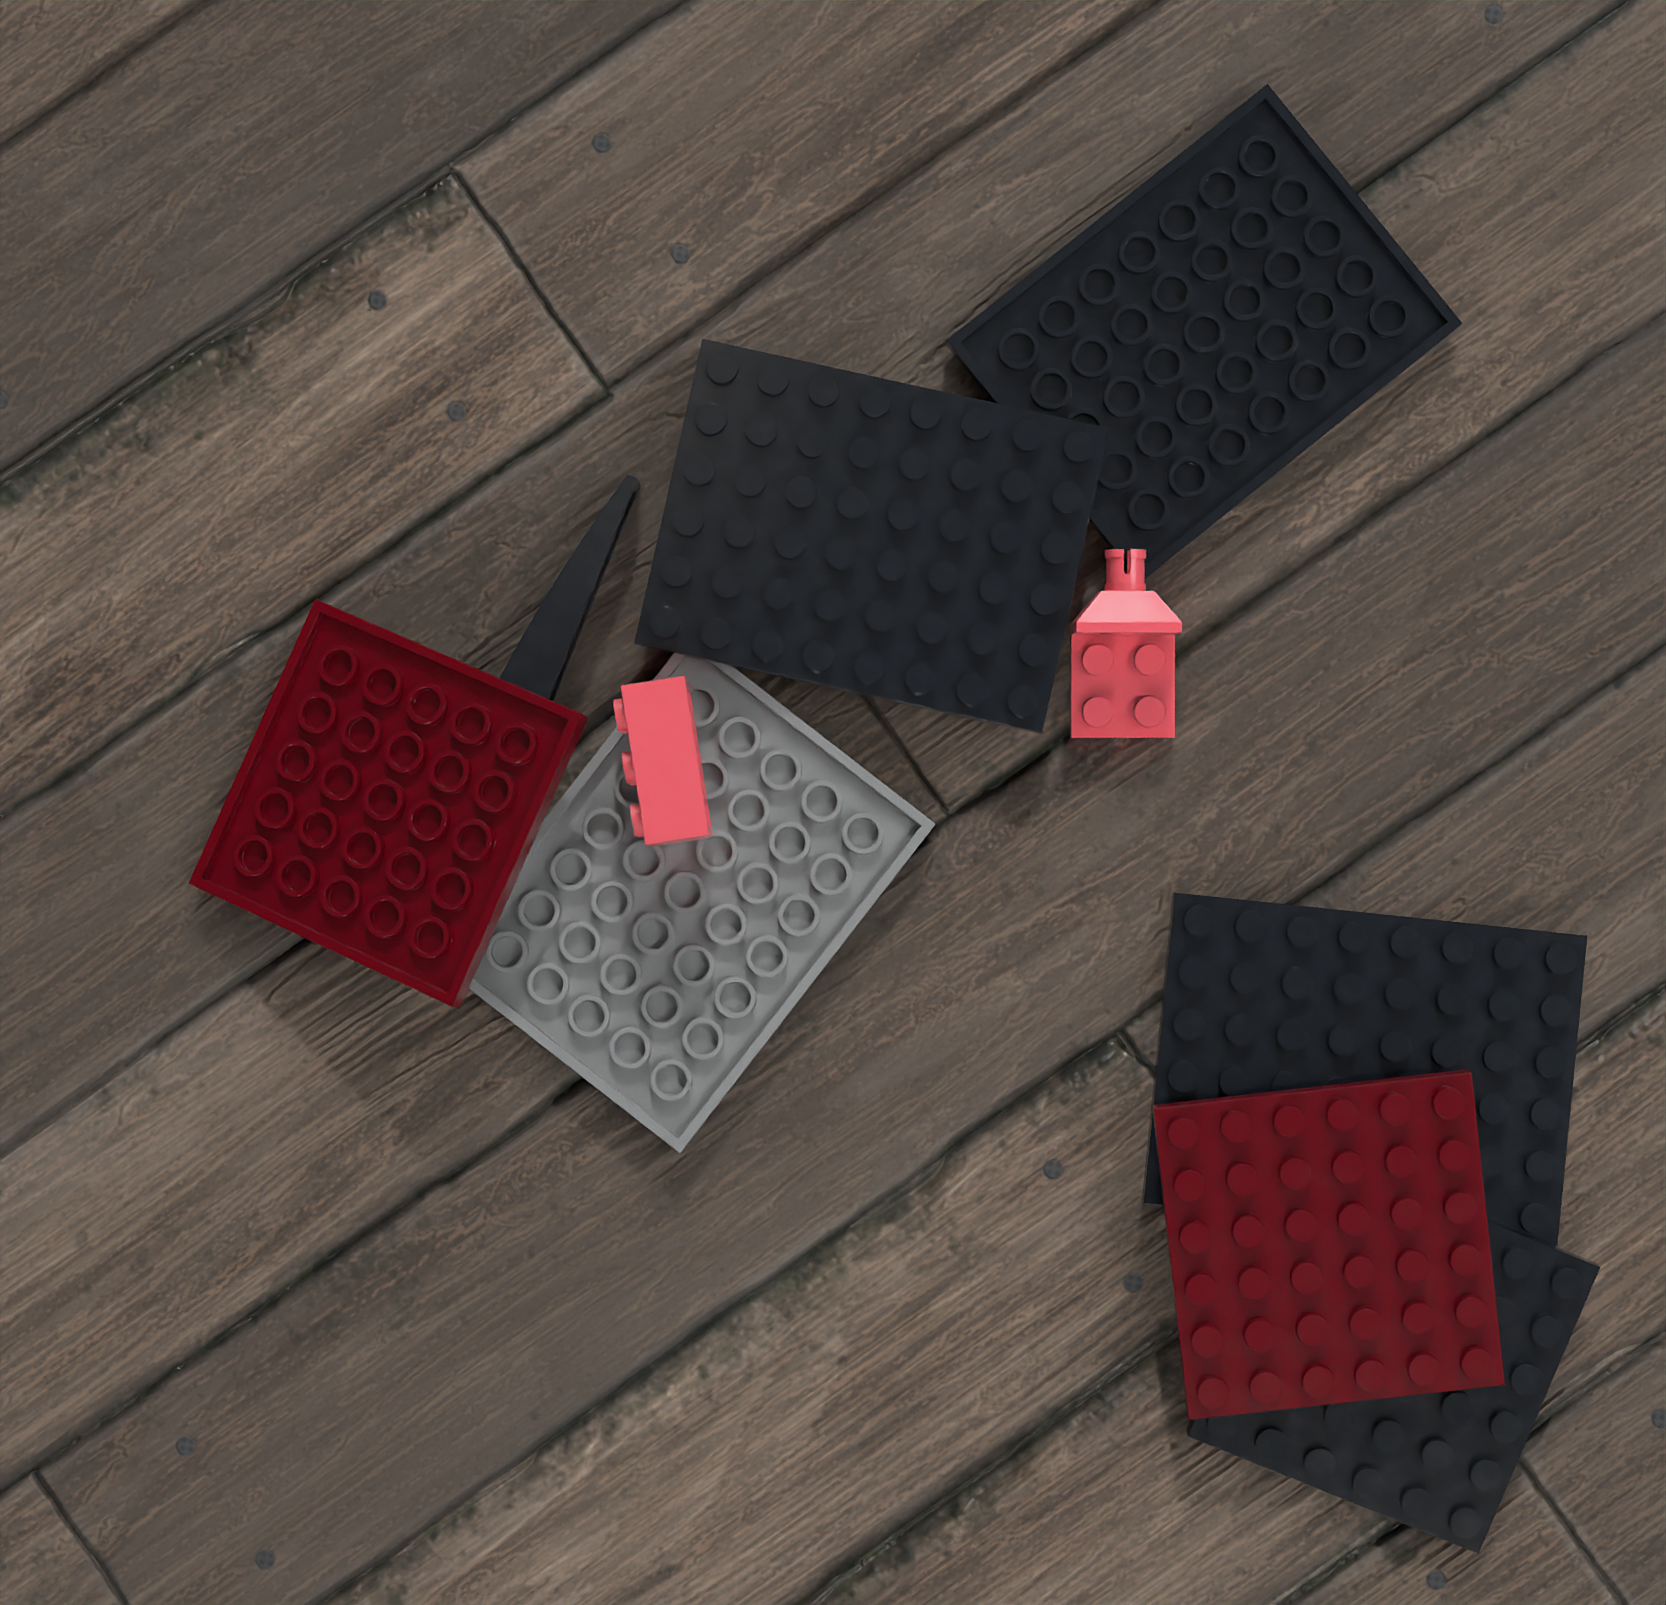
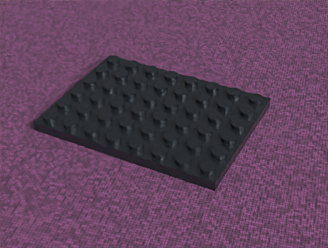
(1210, 326)
(871, 536)
(1344, 996)

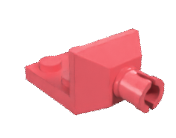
(1123, 657)

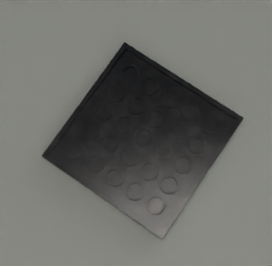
(1441, 1454)

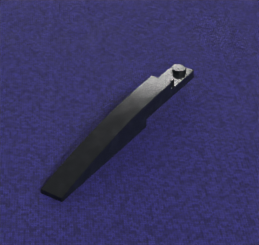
(556, 627)

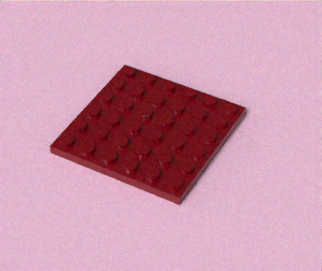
(388, 802)
(1329, 1244)

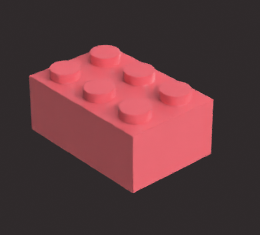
(663, 761)

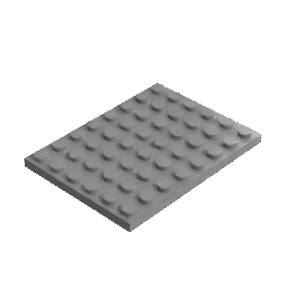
(686, 956)

